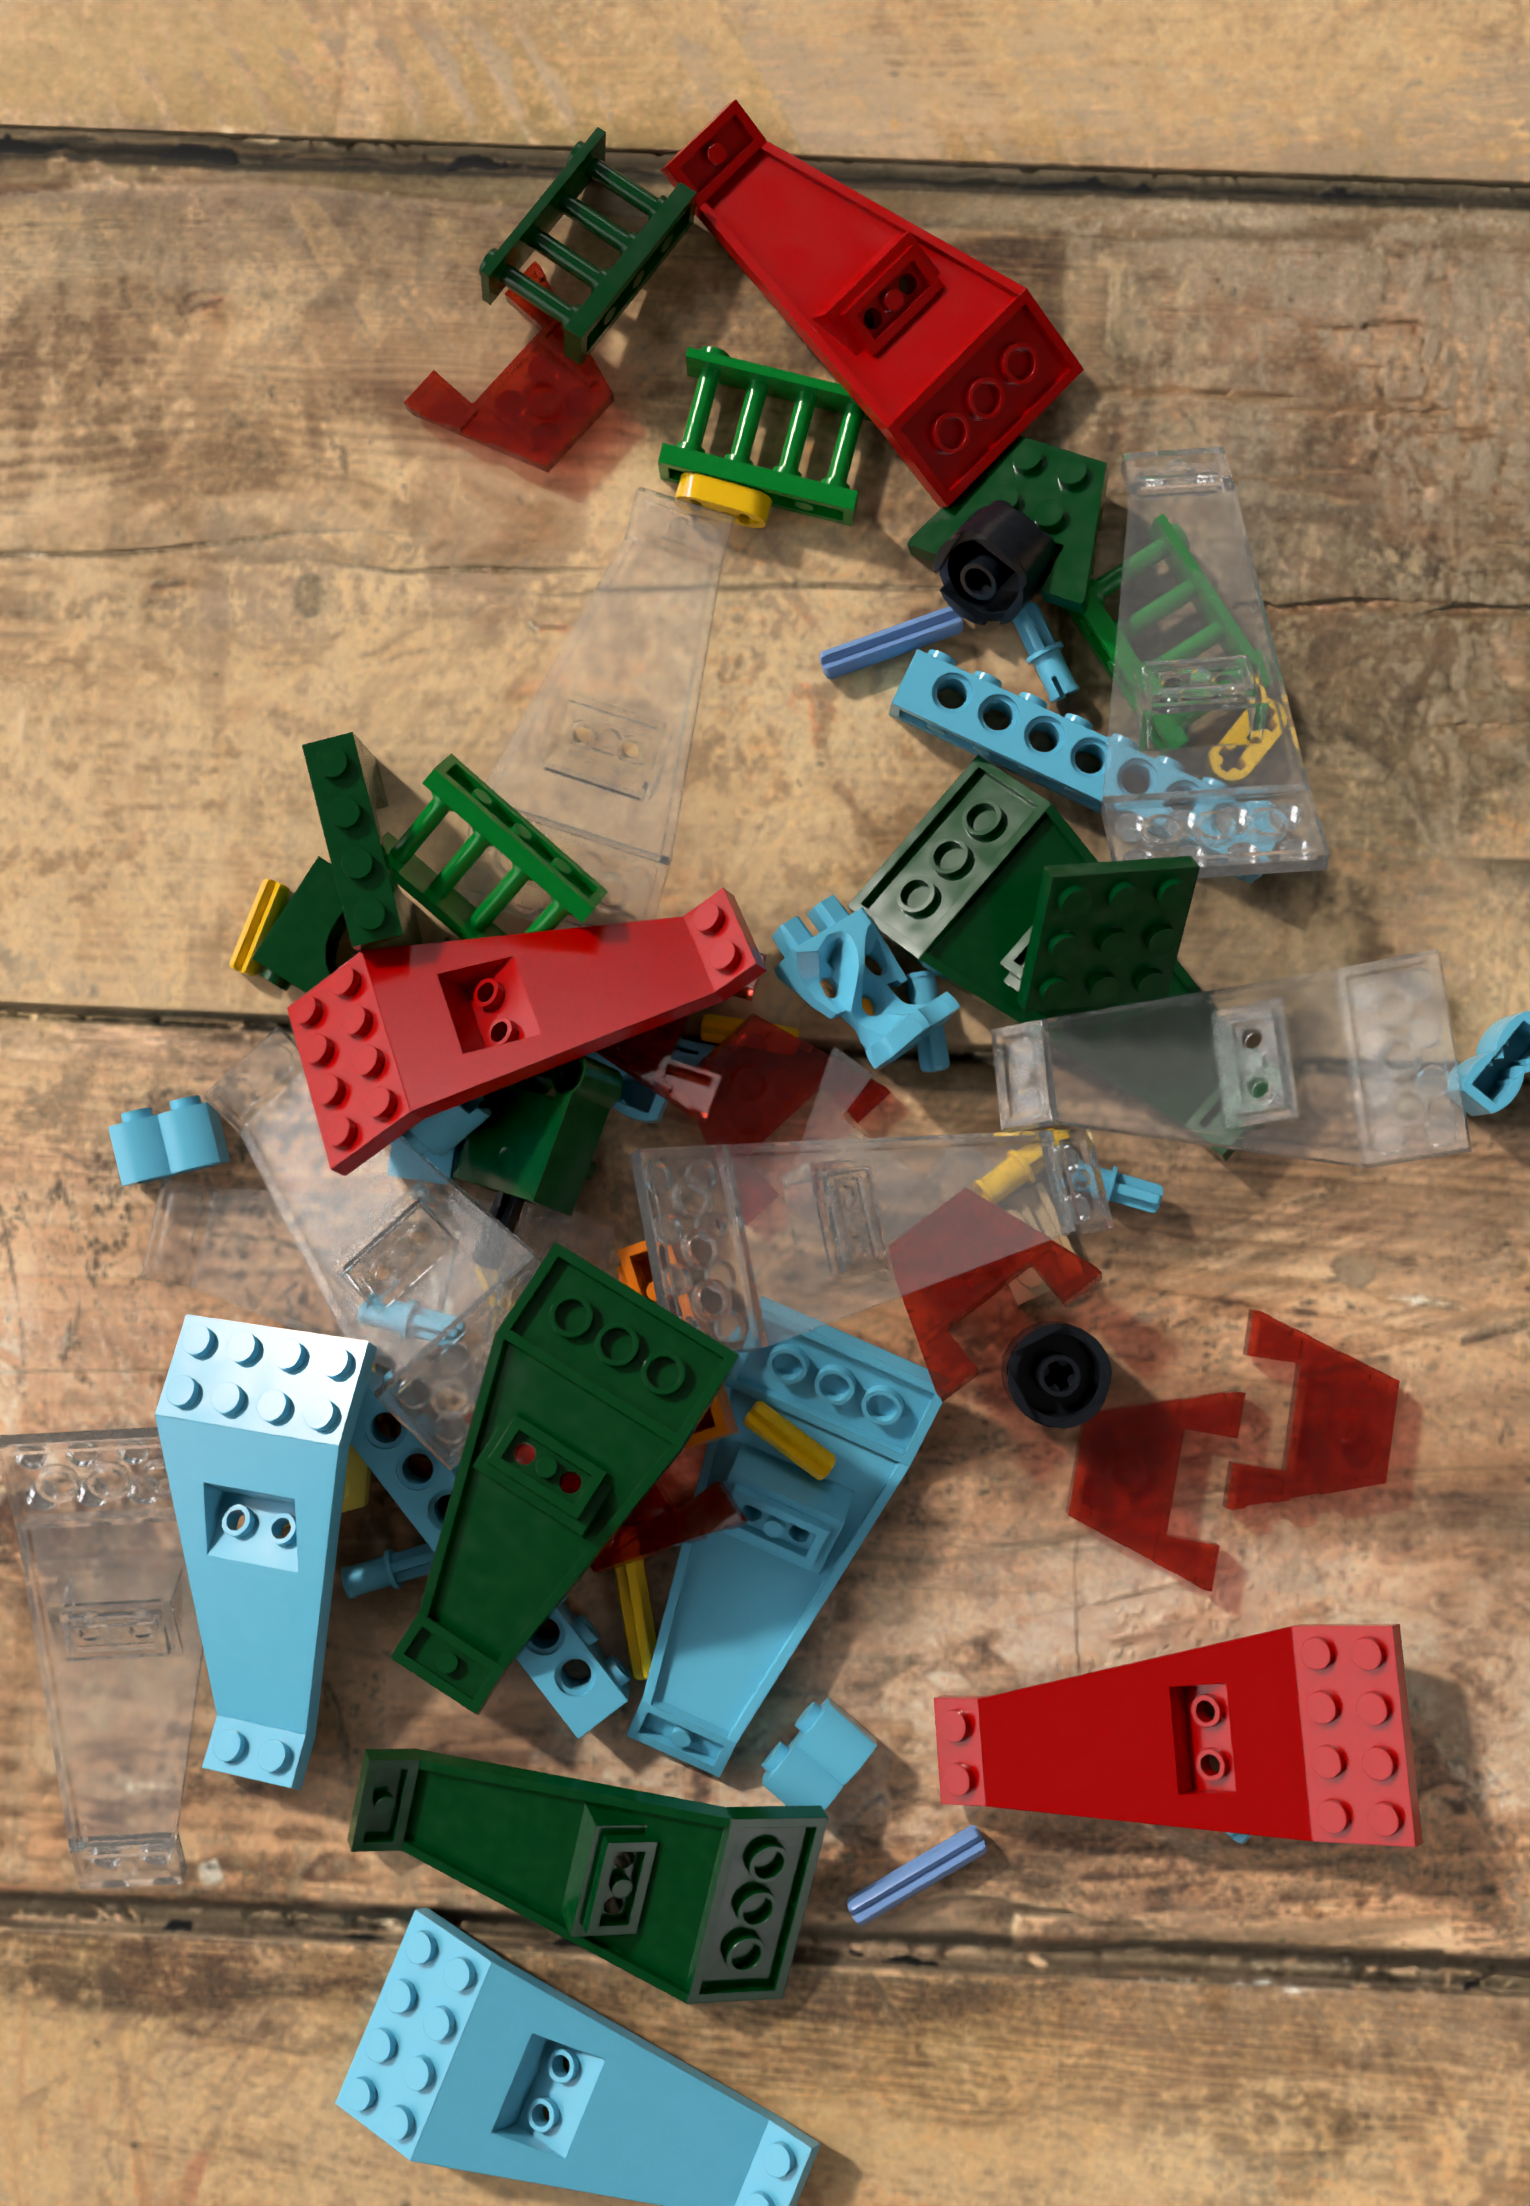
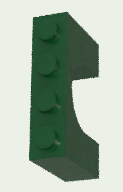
(347, 796)
(306, 934)

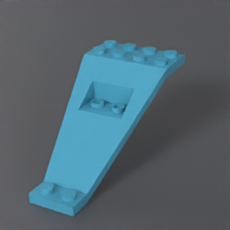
(263, 1431)
(756, 1589)
(477, 2048)

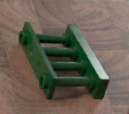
(610, 288)

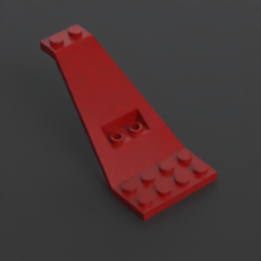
(944, 367)
(1302, 1731)

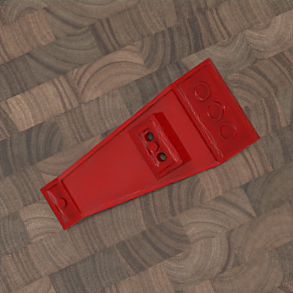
(460, 1018)

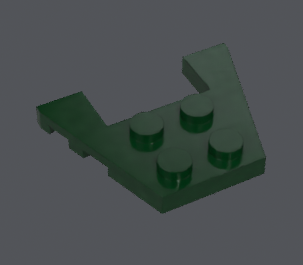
(1052, 488)

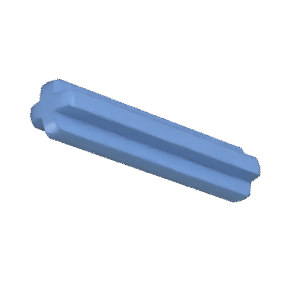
(890, 642)
(917, 1875)

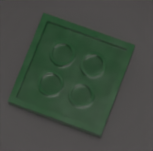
(1106, 932)

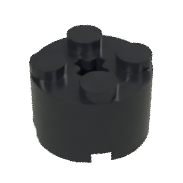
(994, 564)
(1083, 1383)

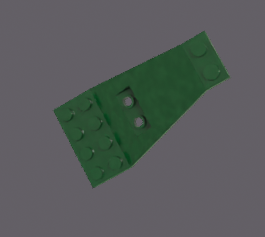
(969, 888)
(600, 1393)
(700, 1895)

